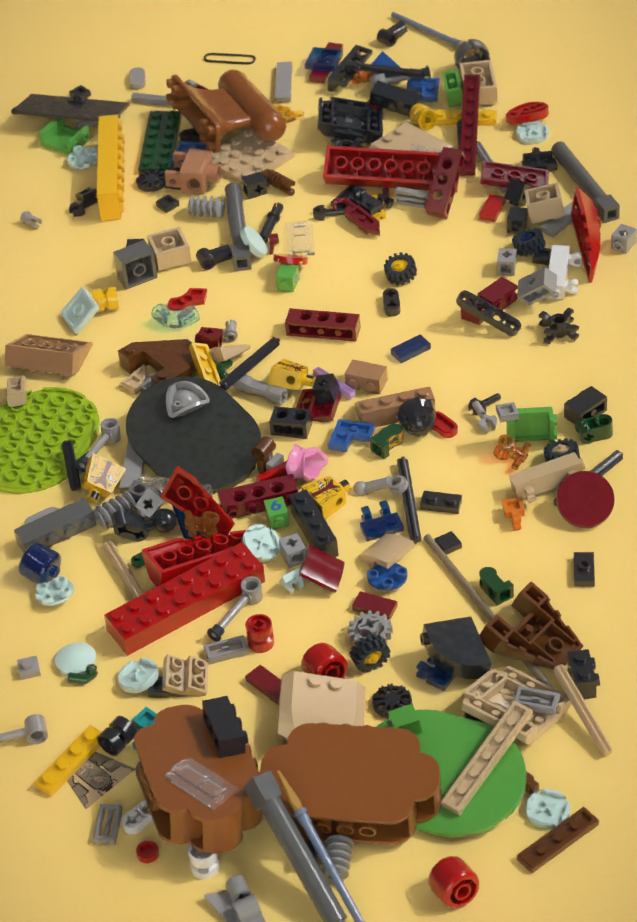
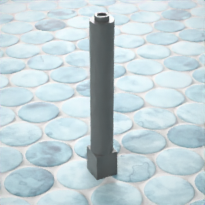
(606, 205)
(237, 222)
(266, 795)

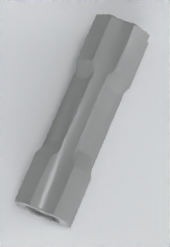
(272, 393)

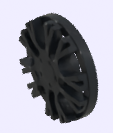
(151, 179)
(390, 700)

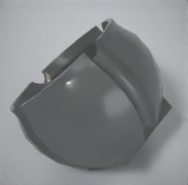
(480, 49)

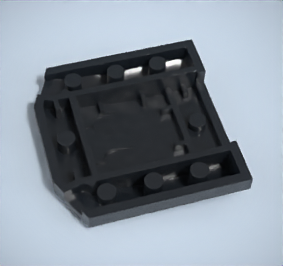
(349, 120)

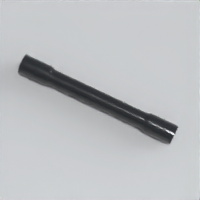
(410, 73)

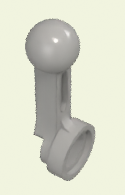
(361, 488)

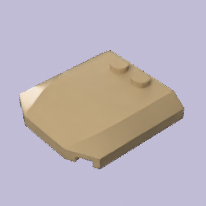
(408, 134)
(495, 692)
(318, 699)

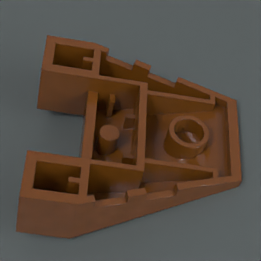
(167, 357)
(538, 638)

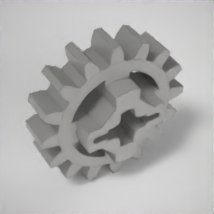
(370, 625)

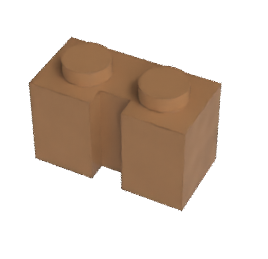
(366, 375)

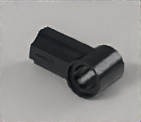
(390, 35)
(208, 258)

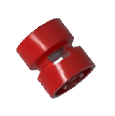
(259, 633)

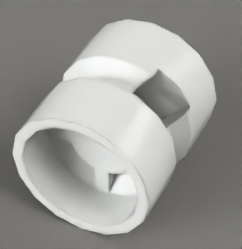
(203, 864)

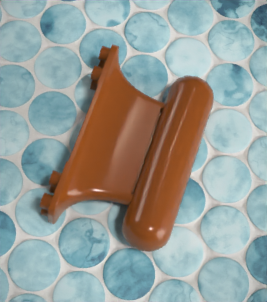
(225, 109)

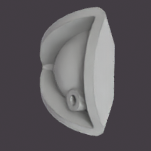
(184, 398)

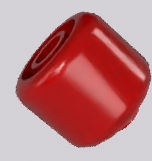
(325, 661)
(454, 882)

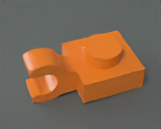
(514, 509)

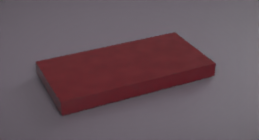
(500, 174)

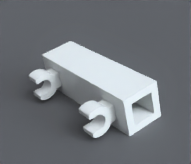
(559, 265)

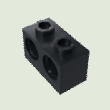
(290, 422)

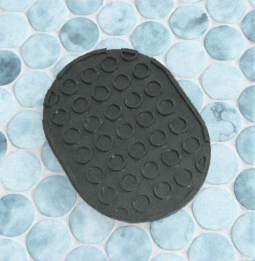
(206, 443)

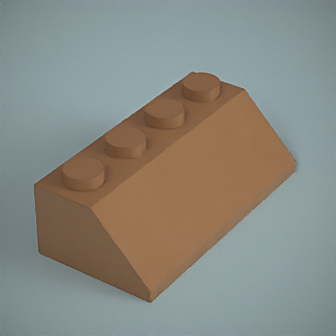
(384, 409)

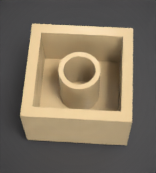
(544, 203)
(169, 248)

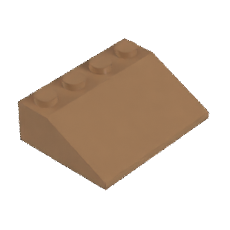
(46, 354)

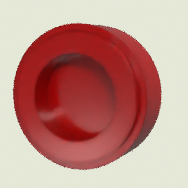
(147, 851)

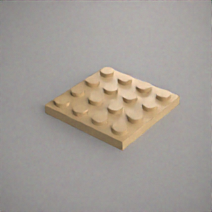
(249, 154)

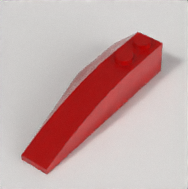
(587, 231)
(177, 556)

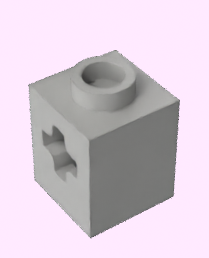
(622, 242)
(504, 258)
(150, 494)
(291, 546)

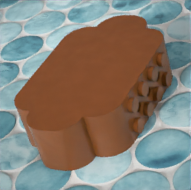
(358, 780)
(179, 817)

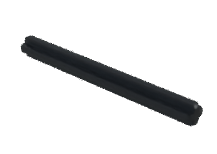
(249, 363)
(409, 502)

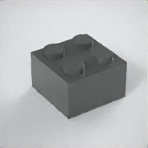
(135, 264)

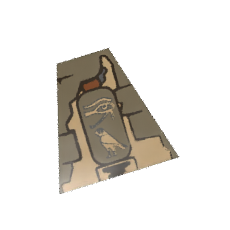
(97, 777)

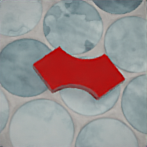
(193, 297)

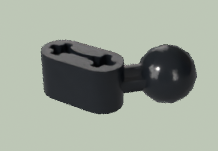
(136, 528)

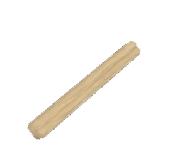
(122, 569)
(583, 710)

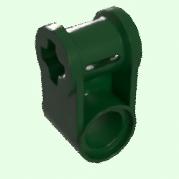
(596, 428)

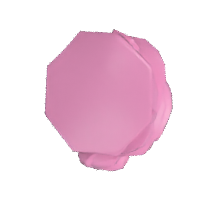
(305, 462)

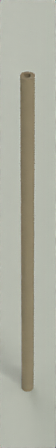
(475, 597)

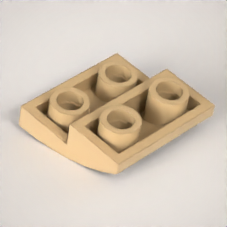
(185, 676)

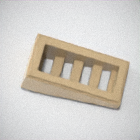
(225, 353)
(16, 391)

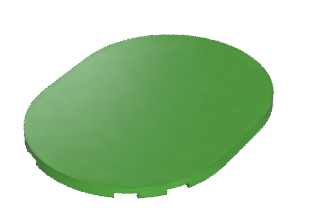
(452, 744)

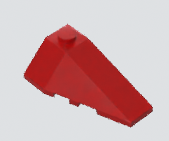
(188, 494)

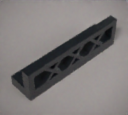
(338, 75)

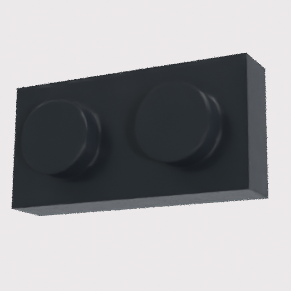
(441, 502)

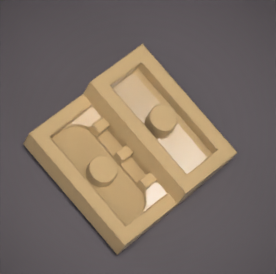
(387, 550)

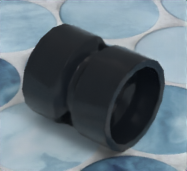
(115, 738)

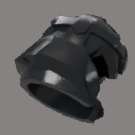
(417, 416)

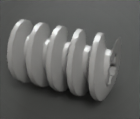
(205, 207)
(121, 502)
(340, 850)

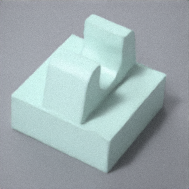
(291, 578)

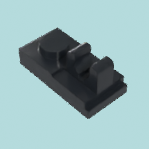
(366, 201)

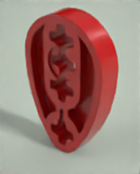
(527, 113)

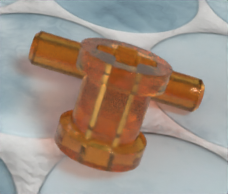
(511, 451)
(201, 524)

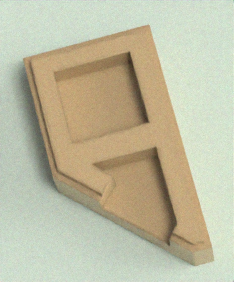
(134, 380)

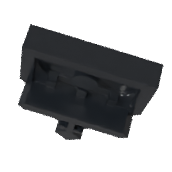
(539, 159)

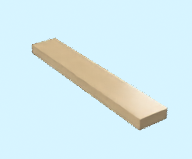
(486, 758)

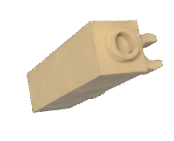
(544, 476)

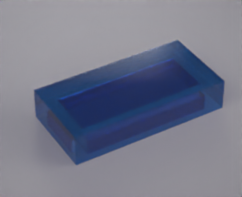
(410, 348)

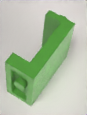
(61, 137)
(533, 425)

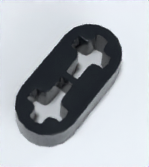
(394, 301)

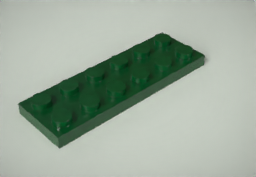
(160, 140)

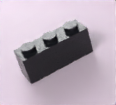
(393, 98)
(224, 726)

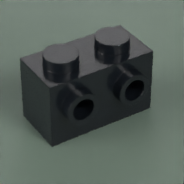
(585, 405)
(581, 669)

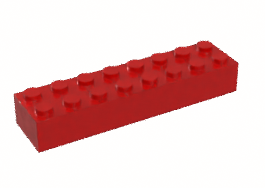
(380, 167)
(182, 599)

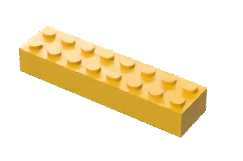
(110, 168)

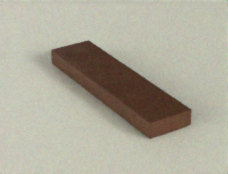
(557, 840)

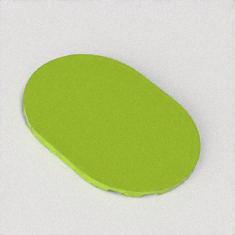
(35, 434)

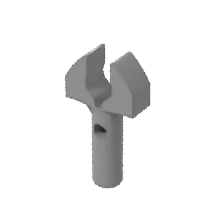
(484, 418)

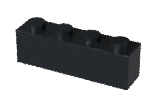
(312, 523)

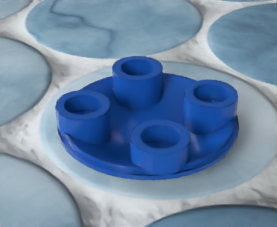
(387, 579)

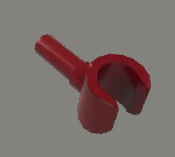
(273, 239)

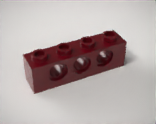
(442, 207)
(322, 324)
(250, 497)

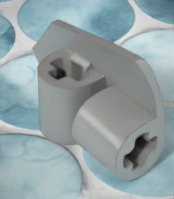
(236, 902)

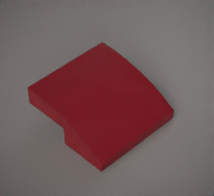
(320, 412)
(322, 569)

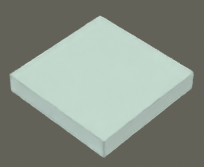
(79, 310)

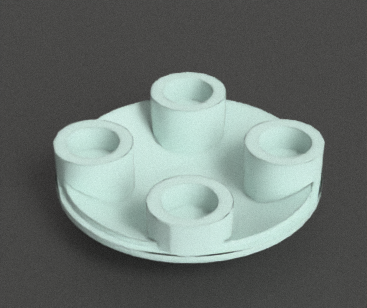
(82, 157)
(54, 591)
(74, 658)

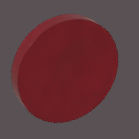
(585, 499)

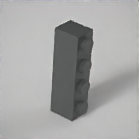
(56, 525)

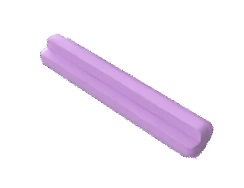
(344, 389)

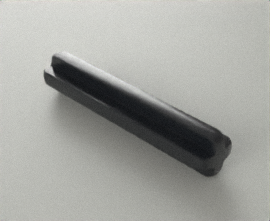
(72, 471)

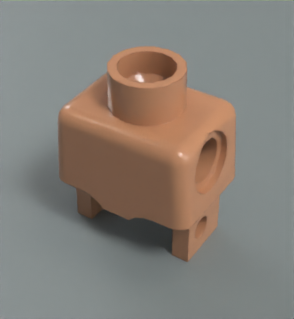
(195, 171)

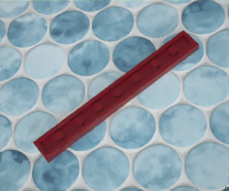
(469, 123)

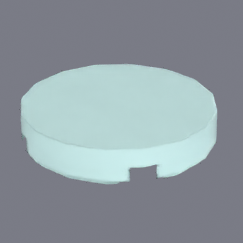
(532, 132)
(254, 240)
(261, 542)
(138, 675)
(547, 809)

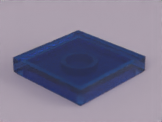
(323, 59)

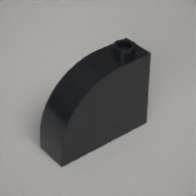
(456, 647)

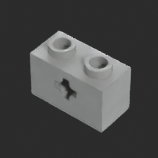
(537, 286)

